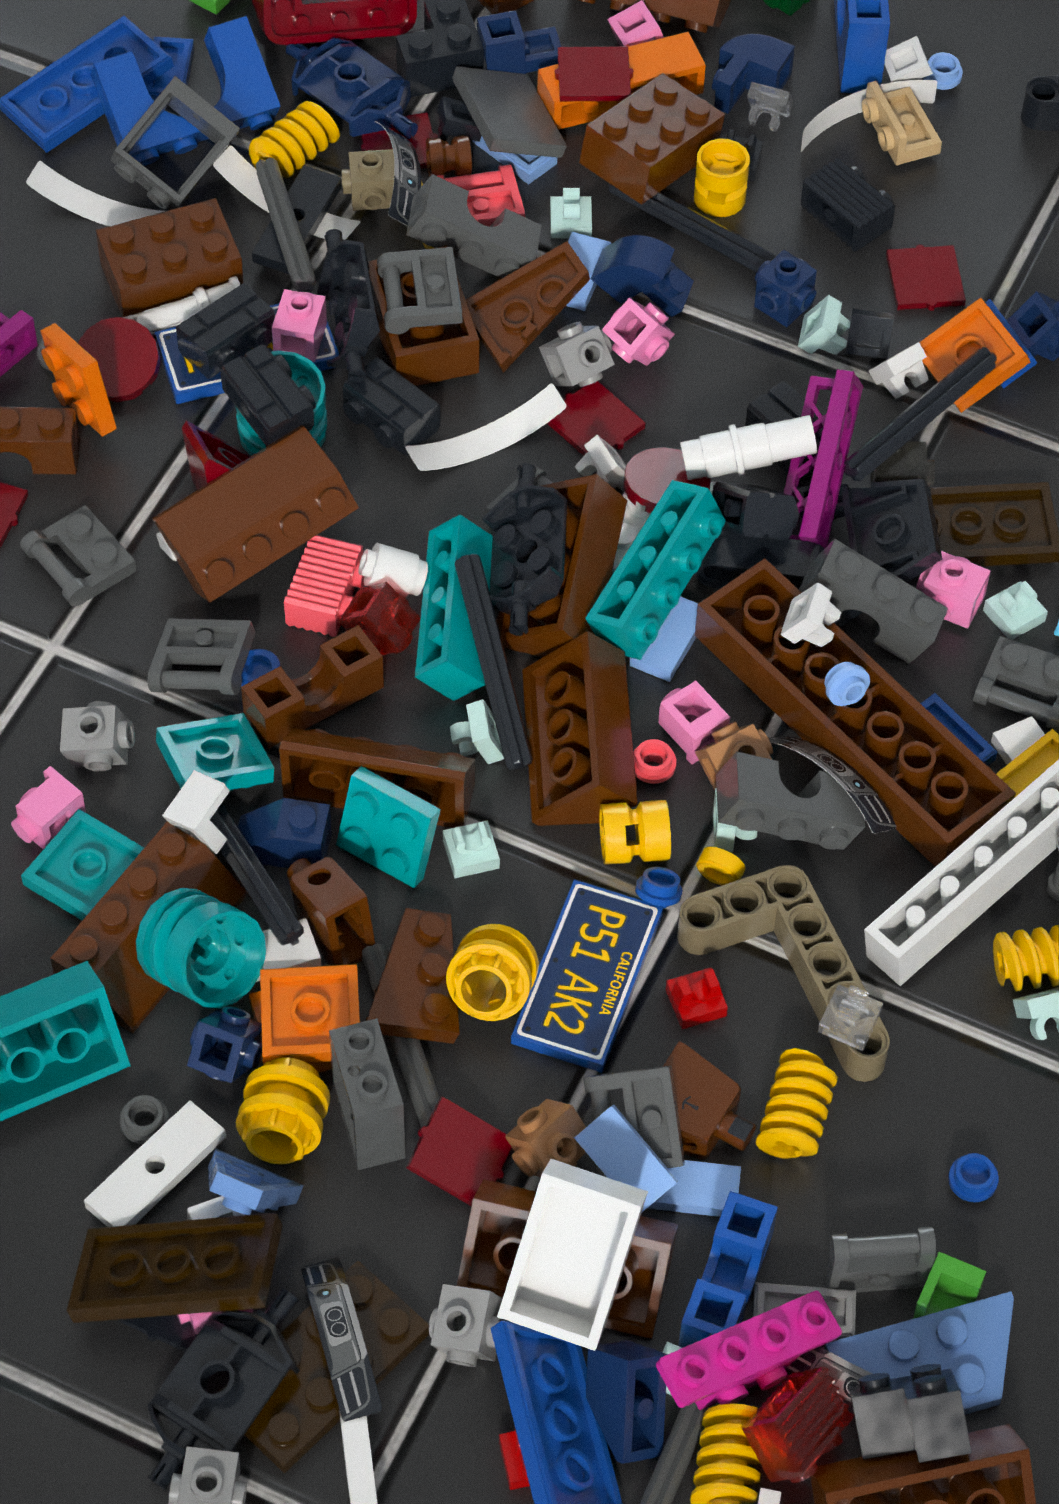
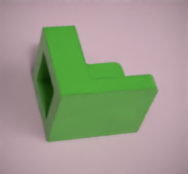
(949, 1285)

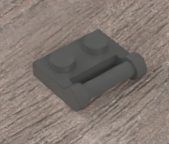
(434, 289)
(89, 548)
(202, 644)
(1024, 671)
(648, 1108)
(881, 1261)

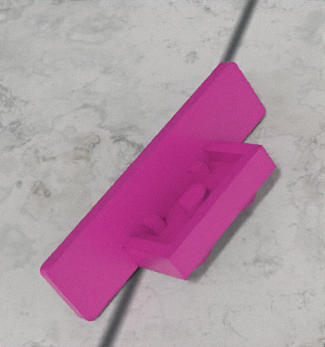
(748, 1353)

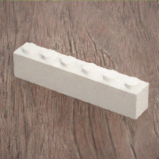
(967, 881)

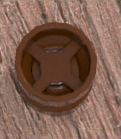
(443, 157)

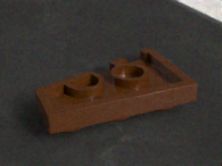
(525, 302)
(413, 987)

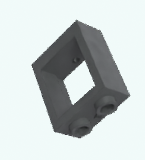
(200, 115)
(367, 1094)

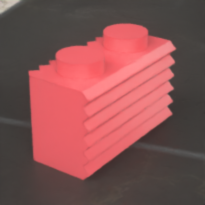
(323, 585)

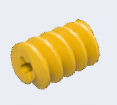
(295, 138)
(1027, 956)
(796, 1105)
(725, 1458)

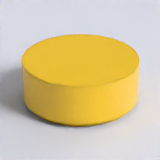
(720, 866)

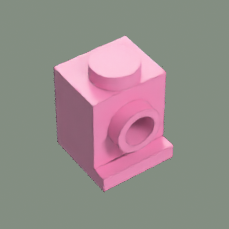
(635, 26)
(691, 717)
(47, 808)

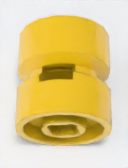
(721, 177)
(651, 832)

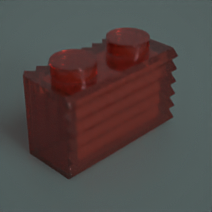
(798, 1425)

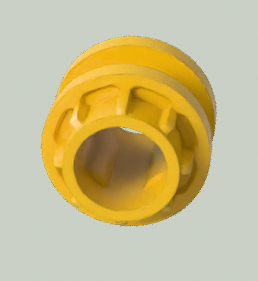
(492, 972)
(283, 1110)

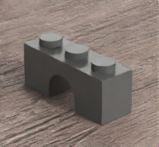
(443, 219)
(904, 614)
(756, 800)

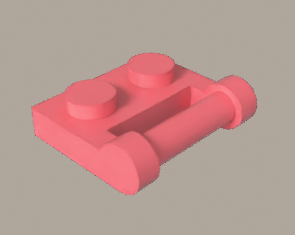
(490, 193)

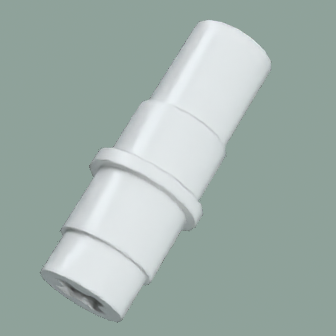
(748, 447)

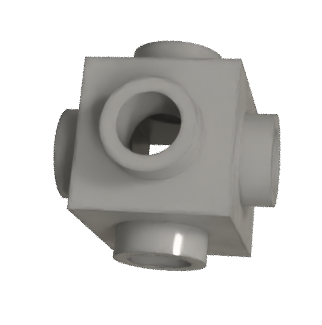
(577, 355)
(96, 736)
(464, 1323)
(208, 1478)

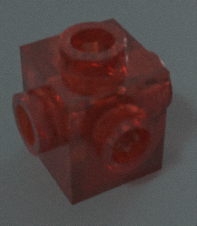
(382, 617)

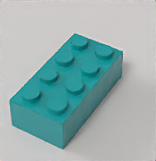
(56, 1039)

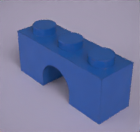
(731, 1269)

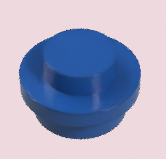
(659, 887)
(973, 1177)

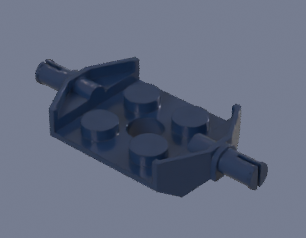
(373, 96)

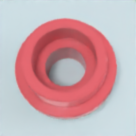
(654, 751)

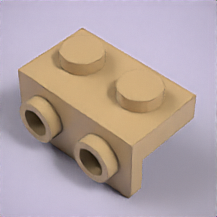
(900, 124)

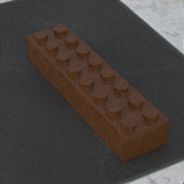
(906, 755)

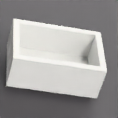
(572, 1254)

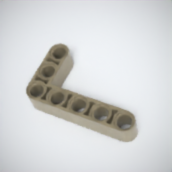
(805, 953)

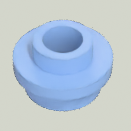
(945, 70)
(846, 683)

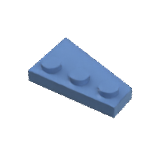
(248, 1185)

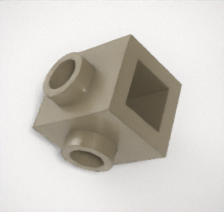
(369, 179)

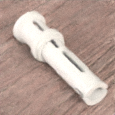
(176, 312)

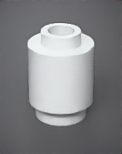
(396, 567)

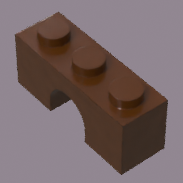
(42, 436)
(343, 675)

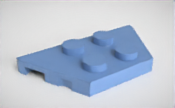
(963, 1338)

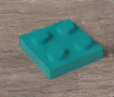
(217, 748)
(387, 827)
(80, 864)

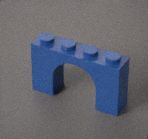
(861, 42)
(245, 94)

